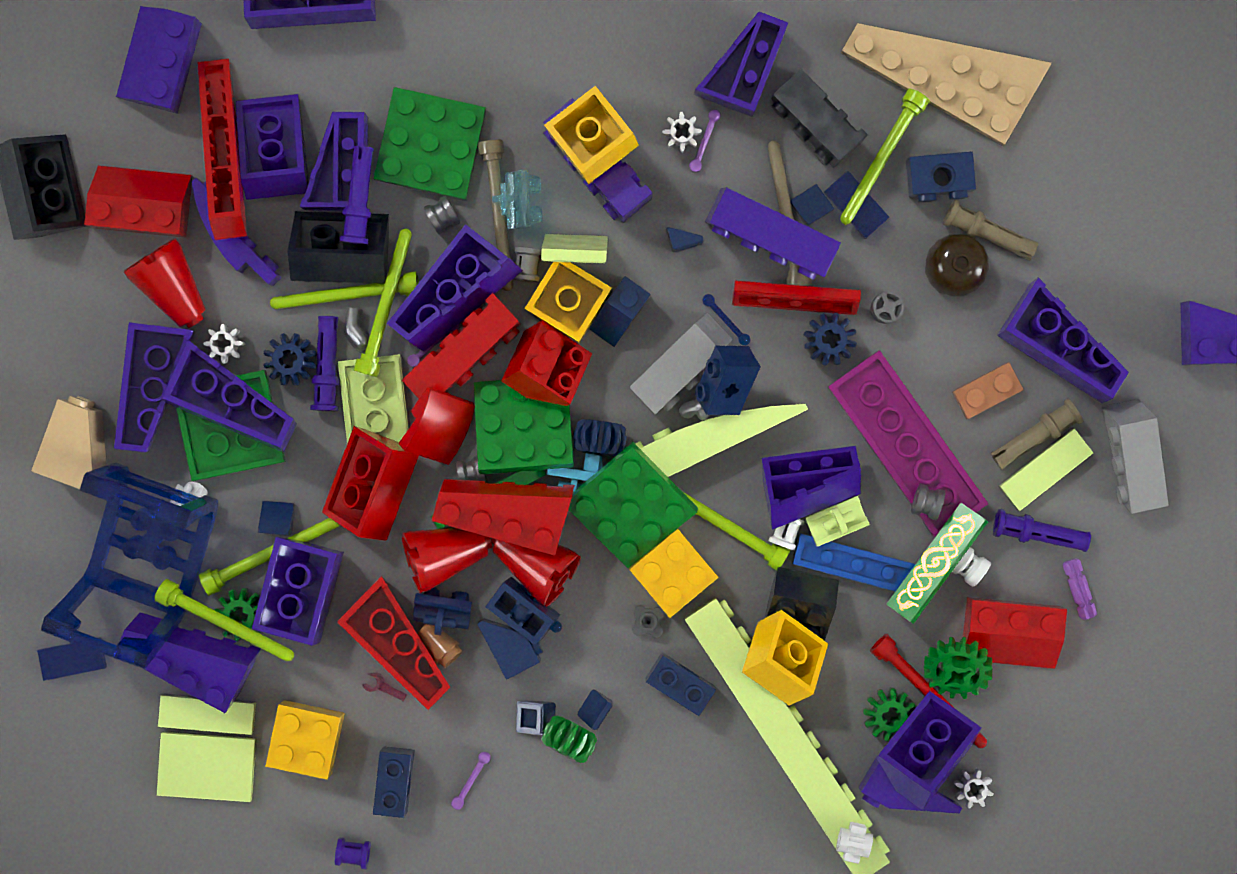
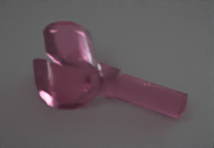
(384, 687)

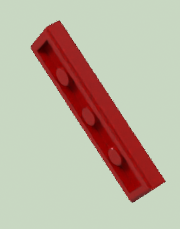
(796, 297)

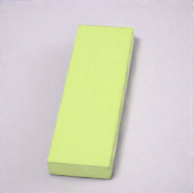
(1046, 469)
(194, 714)

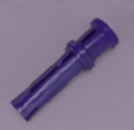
(357, 212)
(325, 378)
(1026, 528)

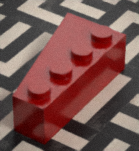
(465, 349)
(506, 511)
(389, 637)

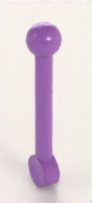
(695, 165)
(414, 359)
(458, 802)

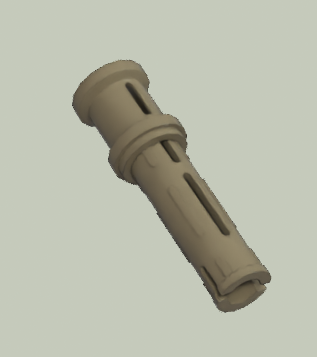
(977, 225)
(1049, 427)

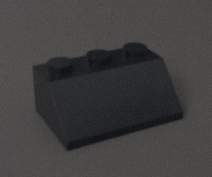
(40, 186)
(320, 257)

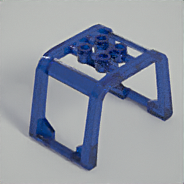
(166, 523)

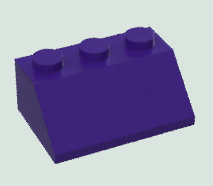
(159, 58)
(297, 590)
(927, 749)

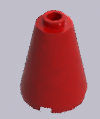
(169, 283)
(442, 554)
(538, 571)

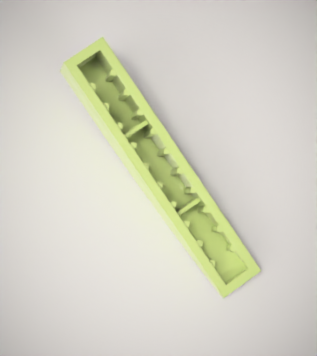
(699, 441)

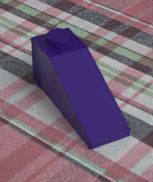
(879, 790)

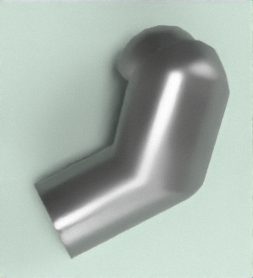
(353, 331)
(691, 408)

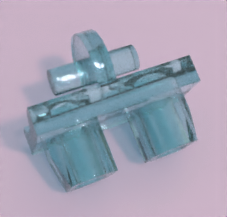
(516, 199)

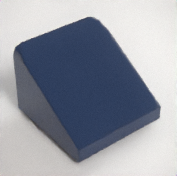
(811, 205)
(683, 240)
(276, 518)
(595, 709)
(534, 716)

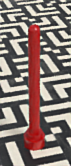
(885, 649)

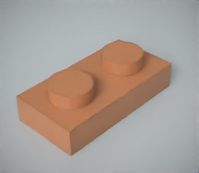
(987, 390)

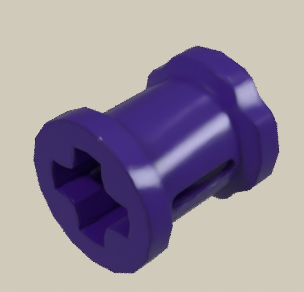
(352, 853)

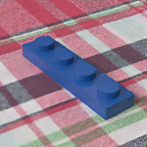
(851, 563)

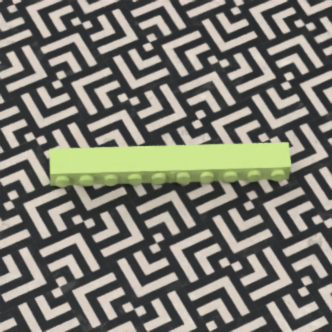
(782, 733)

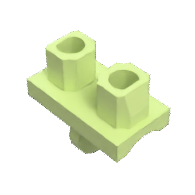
(837, 521)

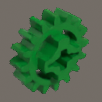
(958, 667)

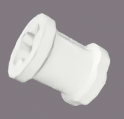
(787, 541)

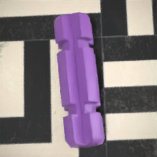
(1079, 589)

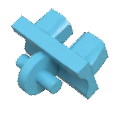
(592, 464)

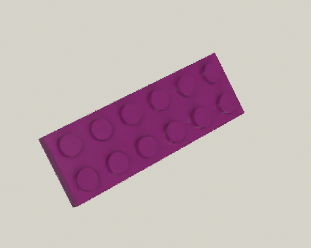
(904, 437)

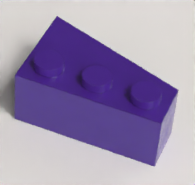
(1207, 335)
(809, 482)

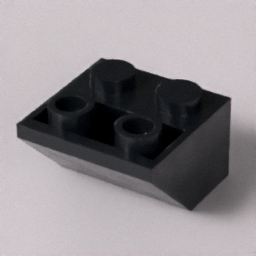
(805, 598)

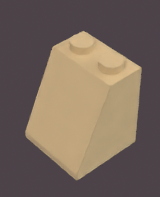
(72, 442)

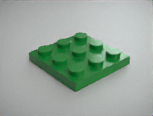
(429, 143)
(519, 431)
(220, 451)
(631, 505)

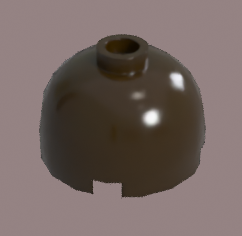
(956, 265)

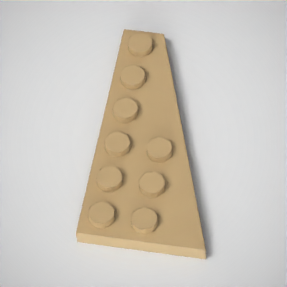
(966, 82)

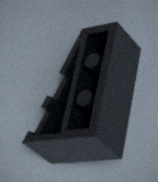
(816, 119)

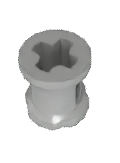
(528, 261)

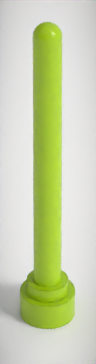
(913, 104)
(405, 287)
(369, 362)
(773, 554)
(214, 580)
(170, 594)

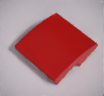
(438, 426)

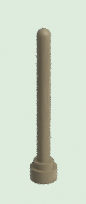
(491, 153)
(784, 204)

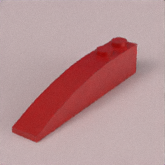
(221, 150)

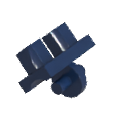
(442, 611)

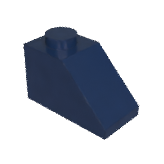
(619, 311)
(509, 647)

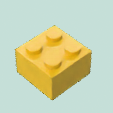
(592, 134)
(568, 299)
(673, 573)
(785, 657)
(305, 739)

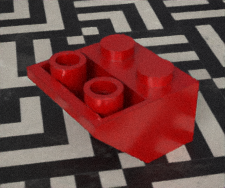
(546, 365)

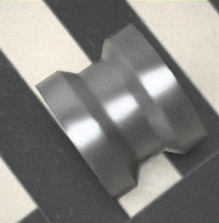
(441, 215)
(892, 305)
(469, 470)
(928, 501)

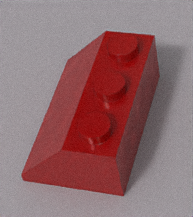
(139, 201)
(369, 484)
(1016, 631)

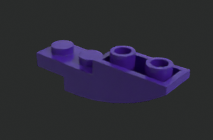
(238, 250)

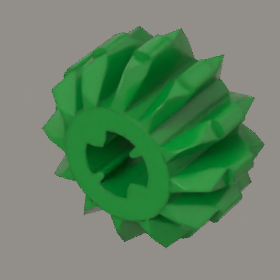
(235, 603)
(884, 705)
(569, 739)

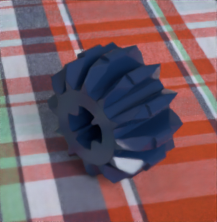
(826, 349)
(298, 365)
(599, 437)

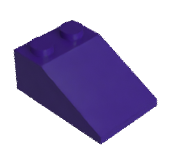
(271, 147)

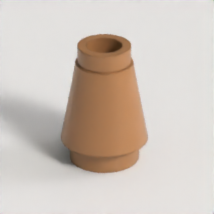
(442, 648)

